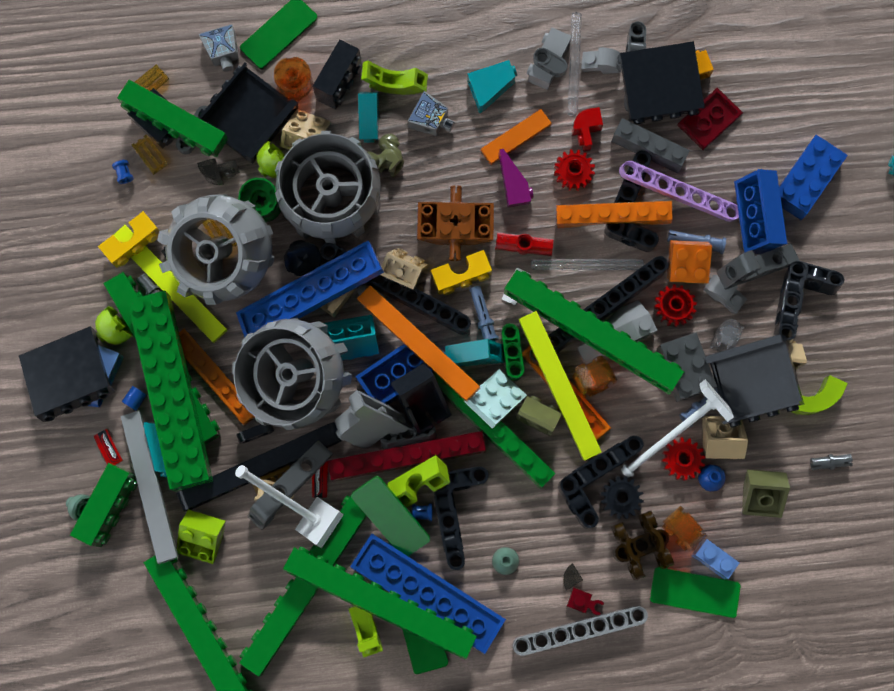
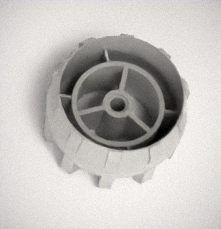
(312, 156)
(249, 233)
(259, 387)

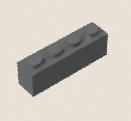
(661, 150)

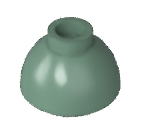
(76, 505)
(505, 561)

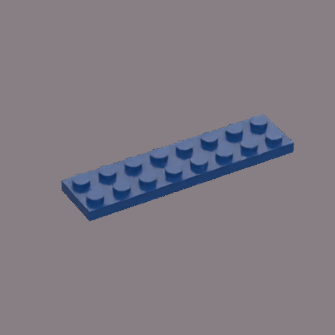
(313, 289)
(411, 580)

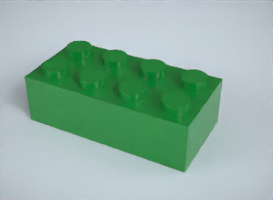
(104, 506)

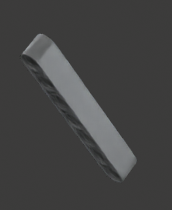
(588, 624)

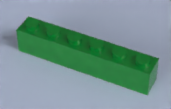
(172, 118)

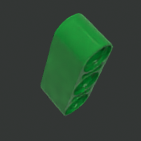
(508, 343)

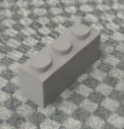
(555, 42)

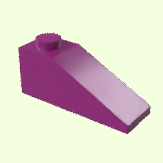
(515, 185)

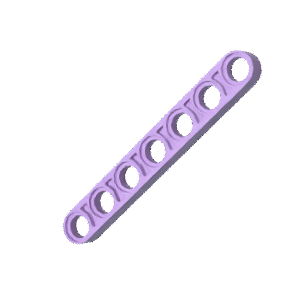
(670, 191)

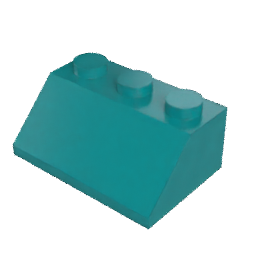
(357, 335)

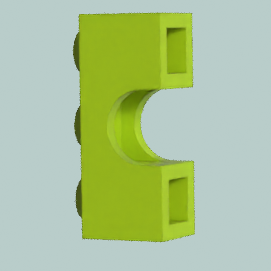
(431, 472)

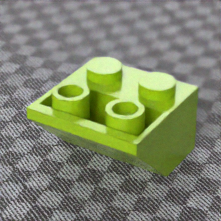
(200, 536)

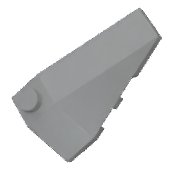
(630, 319)

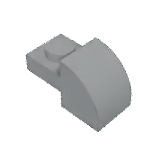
(602, 60)
(730, 298)

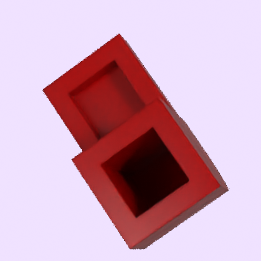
(586, 123)

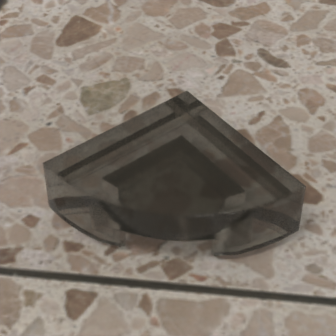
(571, 577)

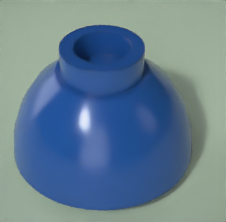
(711, 478)

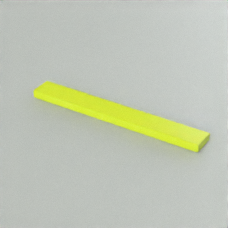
(166, 281)
(559, 385)

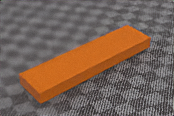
(516, 136)

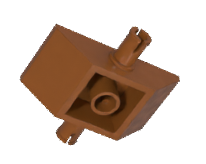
(473, 226)

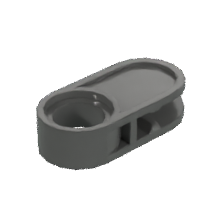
(553, 65)

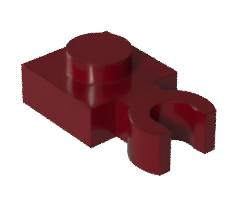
(582, 600)

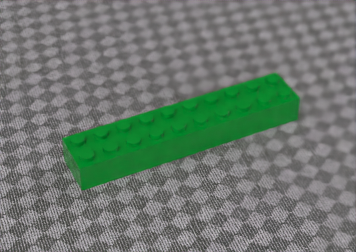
(170, 391)

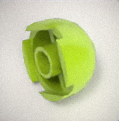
(268, 158)
(111, 327)

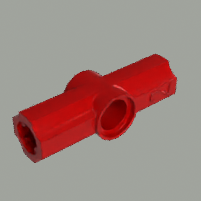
(511, 242)

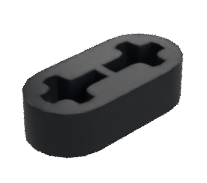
(254, 433)

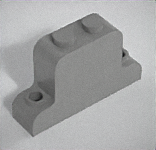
(368, 421)

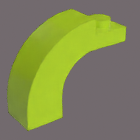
(394, 82)
(827, 396)
(366, 630)

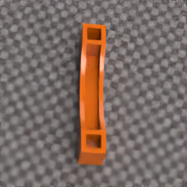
(632, 212)

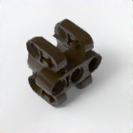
(661, 554)

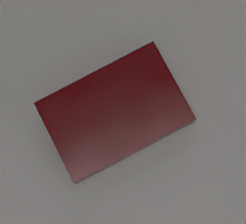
(712, 120)

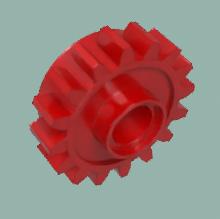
(577, 161)
(679, 296)
(693, 459)

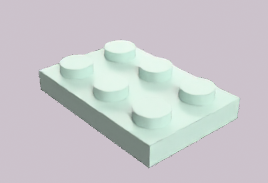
(496, 398)

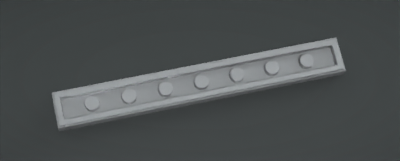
(149, 488)

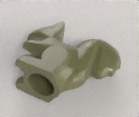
(390, 157)

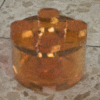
(293, 78)
(594, 377)
(684, 529)

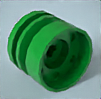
(258, 189)

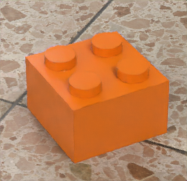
(689, 261)

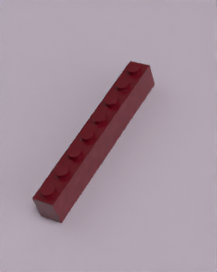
(406, 456)

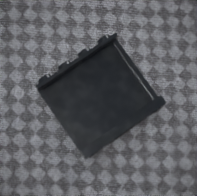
(661, 82)
(248, 112)
(65, 374)
(756, 379)

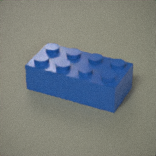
(810, 176)
(760, 211)
(378, 377)

